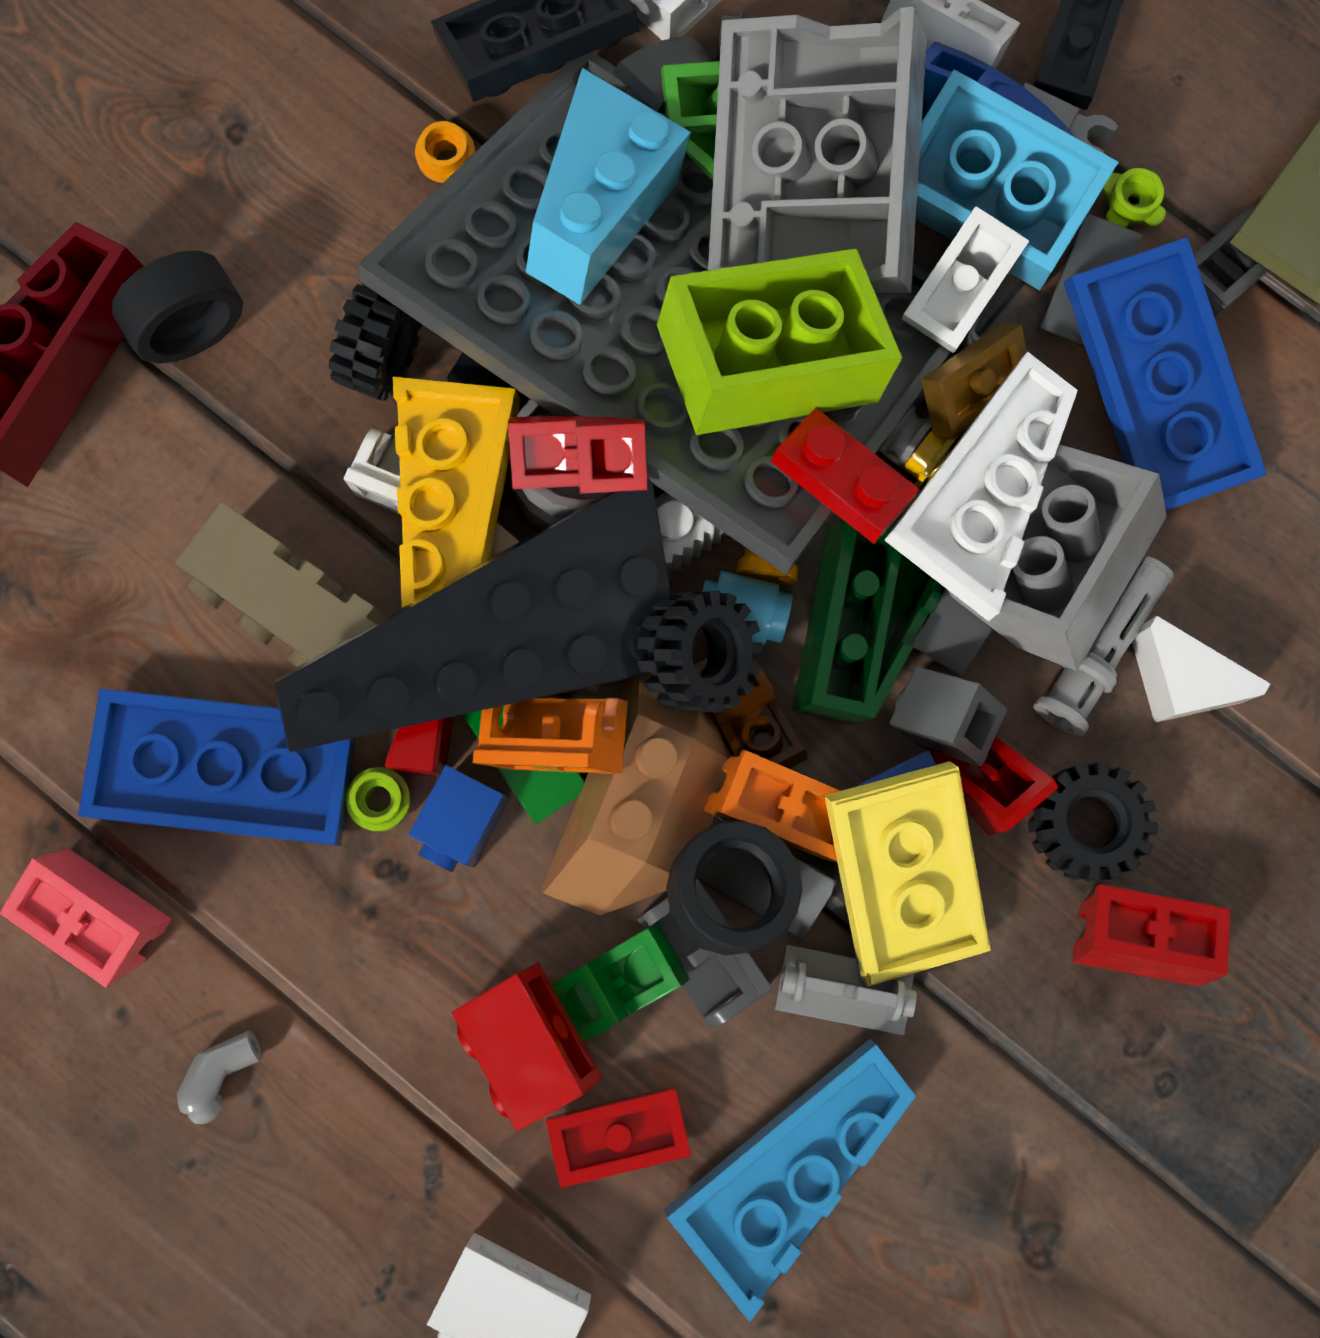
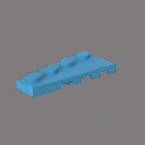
(778, 1184)

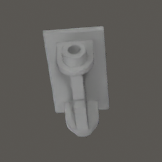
(832, 990)

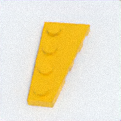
(451, 477)

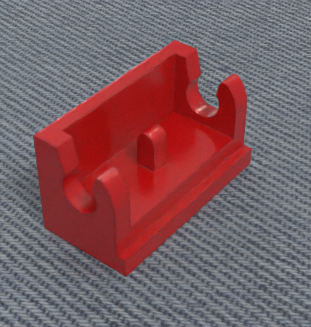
(1154, 936)

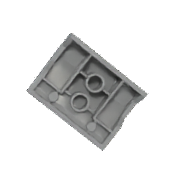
(819, 142)

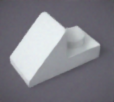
(964, 279)

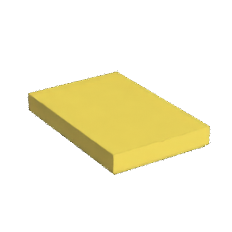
(908, 873)

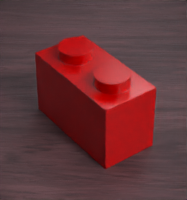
(526, 1047)

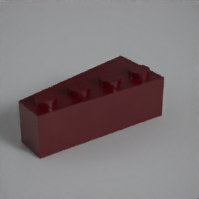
(56, 343)

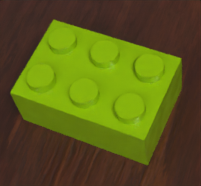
(776, 340)

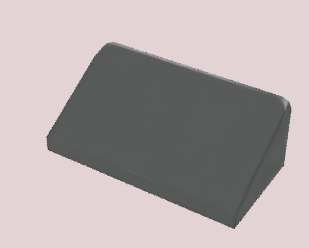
(746, 882)

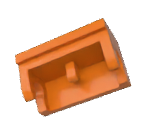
(555, 735)
(776, 799)

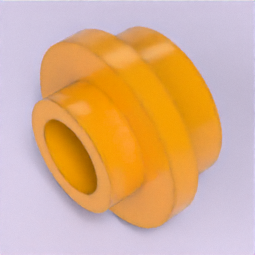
(438, 138)

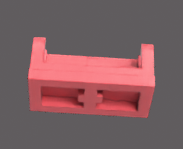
(84, 915)

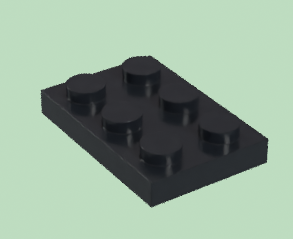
(514, 40)

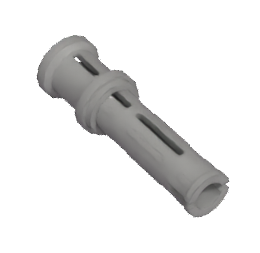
(1079, 691)

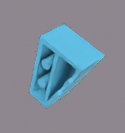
(602, 186)

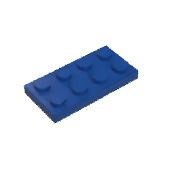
(1165, 372)
(211, 770)

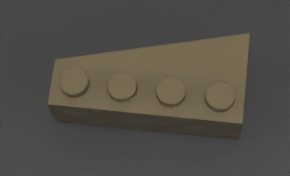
(271, 587)

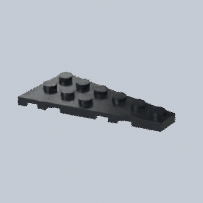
(513, 629)

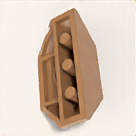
(639, 821)

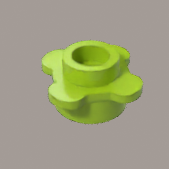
(1144, 187)

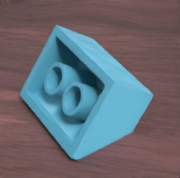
(1010, 166)

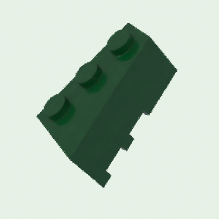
(860, 625)

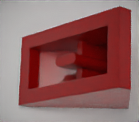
(1002, 788)

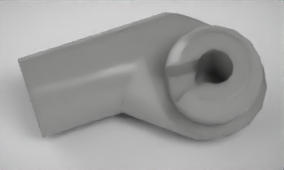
(200, 1087)

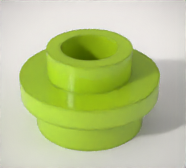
(359, 794)

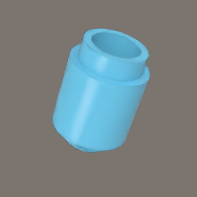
(763, 598)

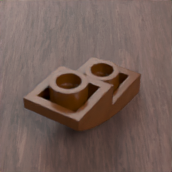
(759, 724)

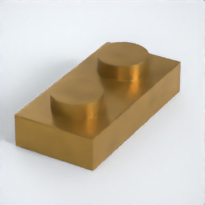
(969, 379)

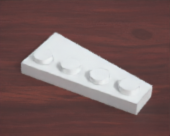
(979, 500)

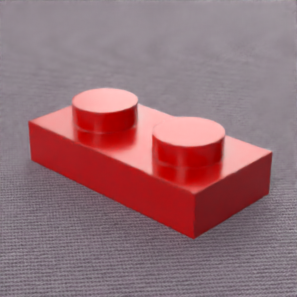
(844, 475)
(618, 1137)

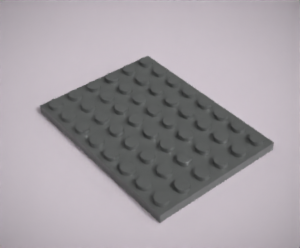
(465, 278)

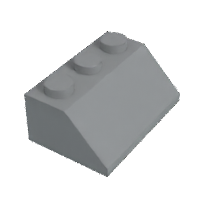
(1077, 554)

